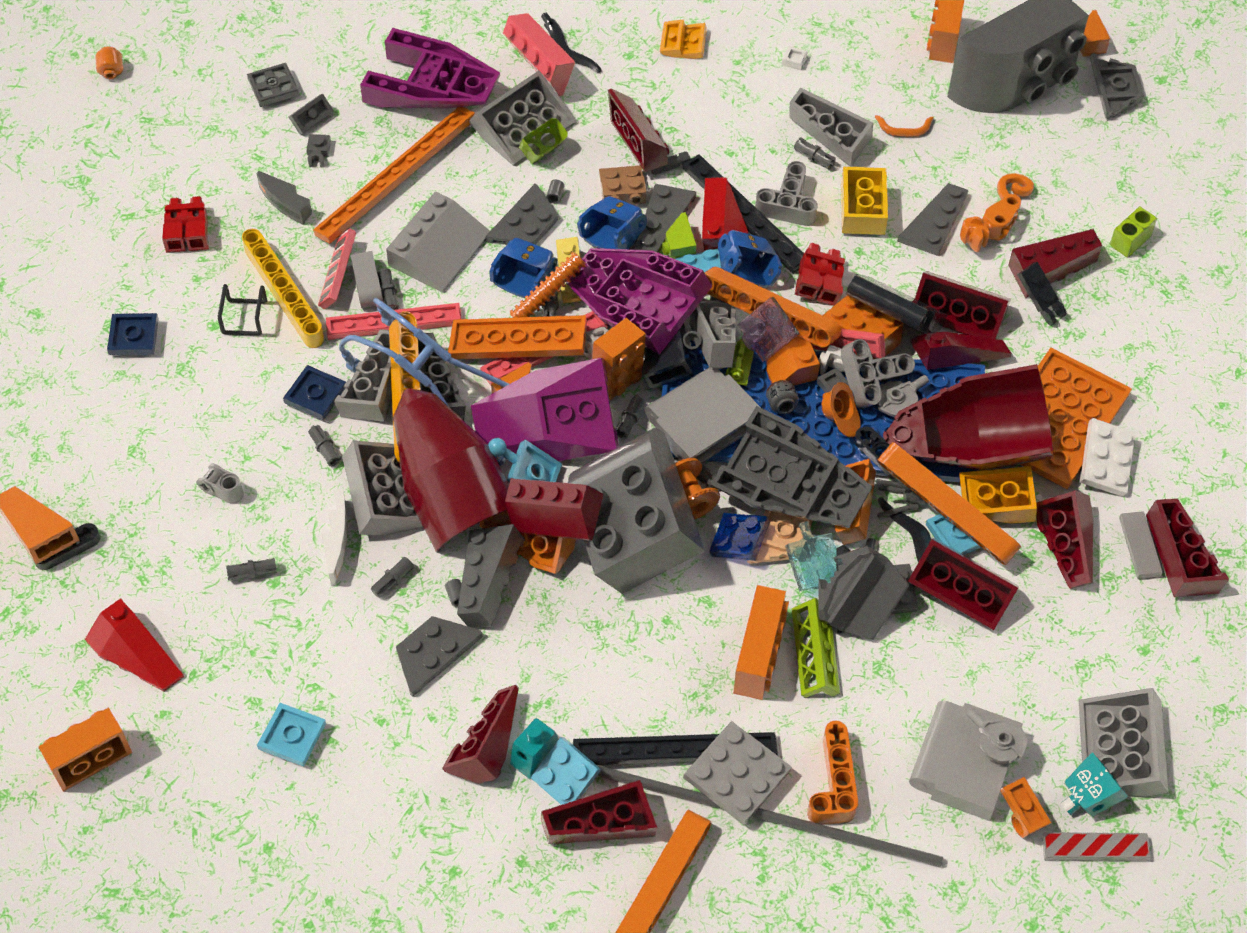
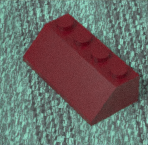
(637, 131)
(967, 306)
(553, 508)
(963, 583)

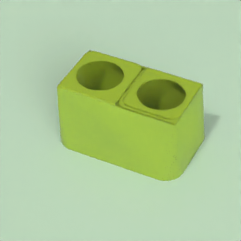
(555, 128)
(1140, 219)

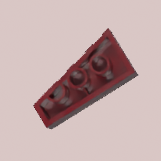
(1183, 552)

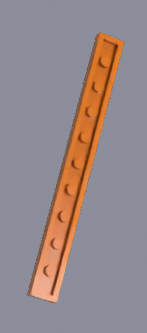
(393, 175)

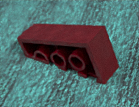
(1057, 256)
(602, 816)

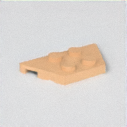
(780, 532)

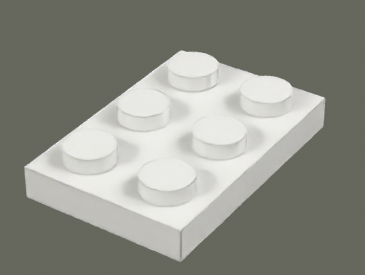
(1107, 457)

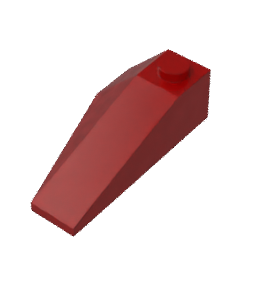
(719, 212)
(127, 643)

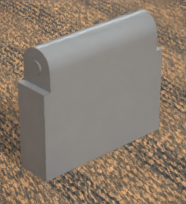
(702, 415)
(955, 766)

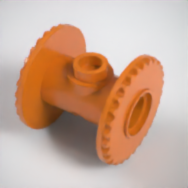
(699, 499)

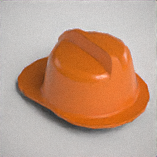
(840, 408)

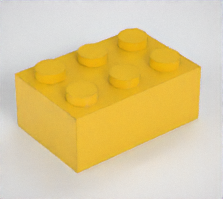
(864, 200)

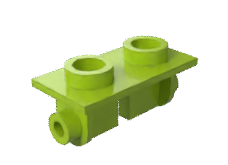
(741, 363)

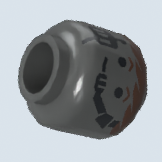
(782, 397)

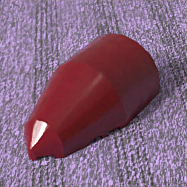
(979, 422)
(445, 467)

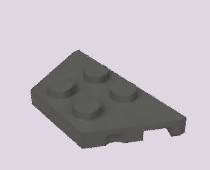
(1116, 84)
(526, 219)
(433, 649)

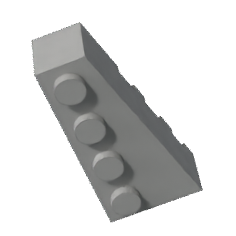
(831, 125)
(716, 326)
(370, 389)

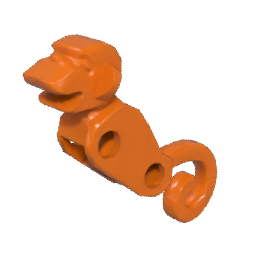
(999, 216)

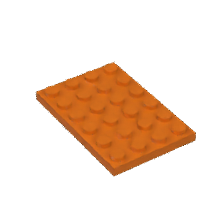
(1073, 398)

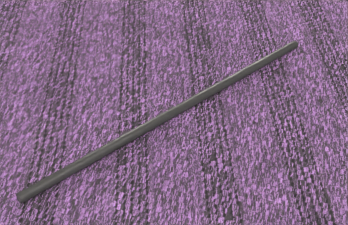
(779, 818)

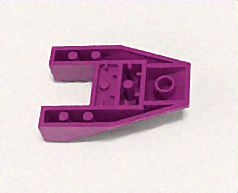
(440, 76)

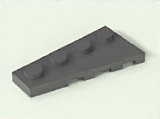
(662, 211)
(935, 221)

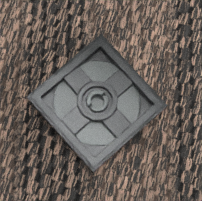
(273, 84)

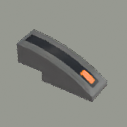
(284, 197)

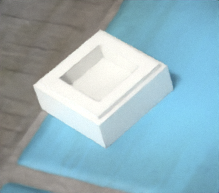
(794, 58)

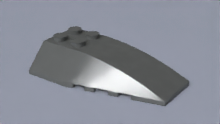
(790, 473)

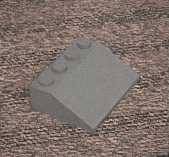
(517, 114)
(437, 242)
(378, 489)
(1127, 738)

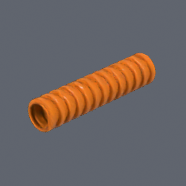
(549, 287)

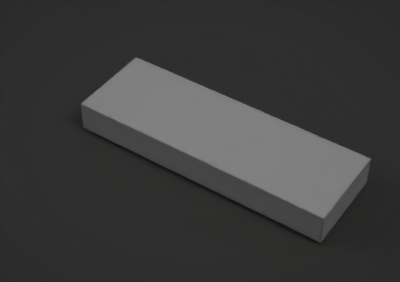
(1140, 545)

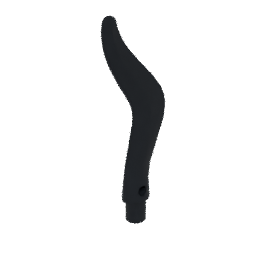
(557, 35)
(918, 532)

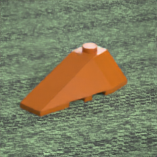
(794, 363)

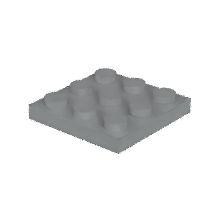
(737, 772)

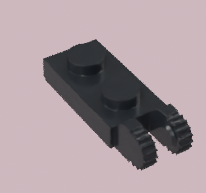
(1041, 292)

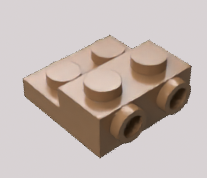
(624, 184)

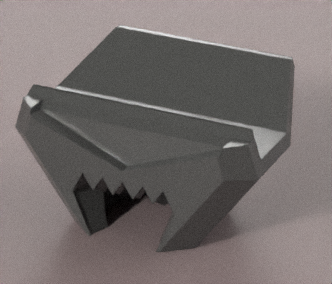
(860, 592)

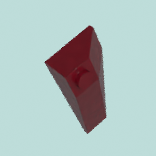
(954, 349)
(1069, 533)

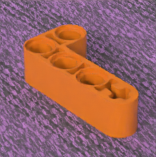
(835, 772)

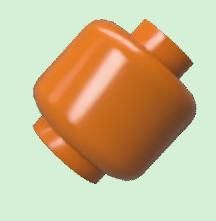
(109, 62)

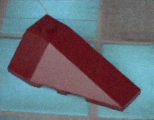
(488, 740)

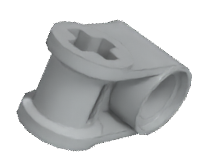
(218, 483)

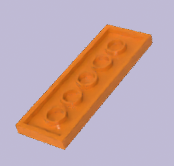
(518, 337)

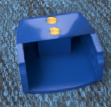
(612, 224)
(744, 257)
(521, 267)

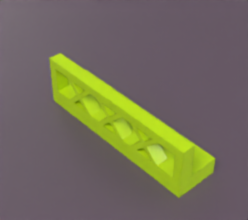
(823, 650)

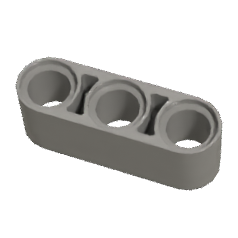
(366, 278)

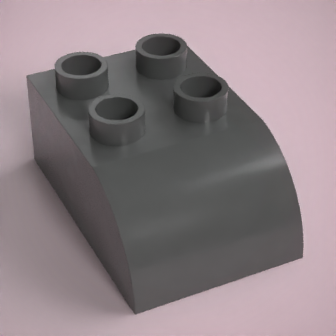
(1018, 56)
(643, 513)

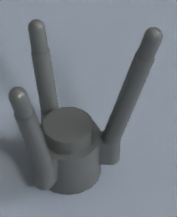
(908, 496)

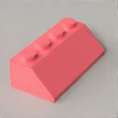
(539, 50)

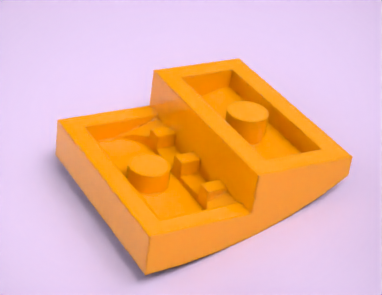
(683, 40)

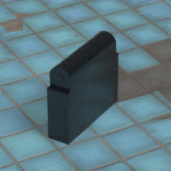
(895, 304)

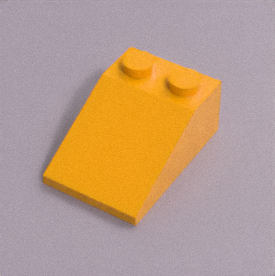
(1001, 493)

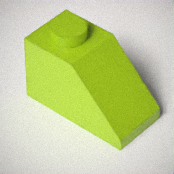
(679, 239)

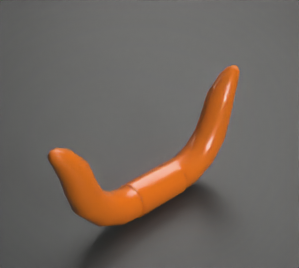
(906, 132)

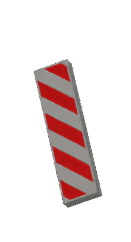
(1096, 846)

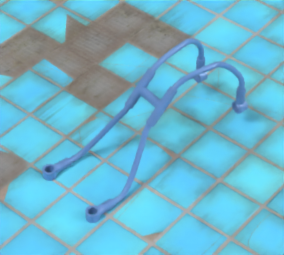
(388, 316)

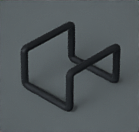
(225, 293)

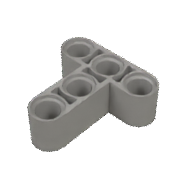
(788, 203)
(870, 370)

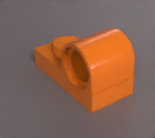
(1027, 811)

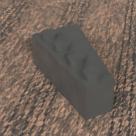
(441, 377)
(486, 572)

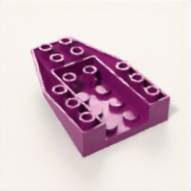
(642, 287)
(555, 409)

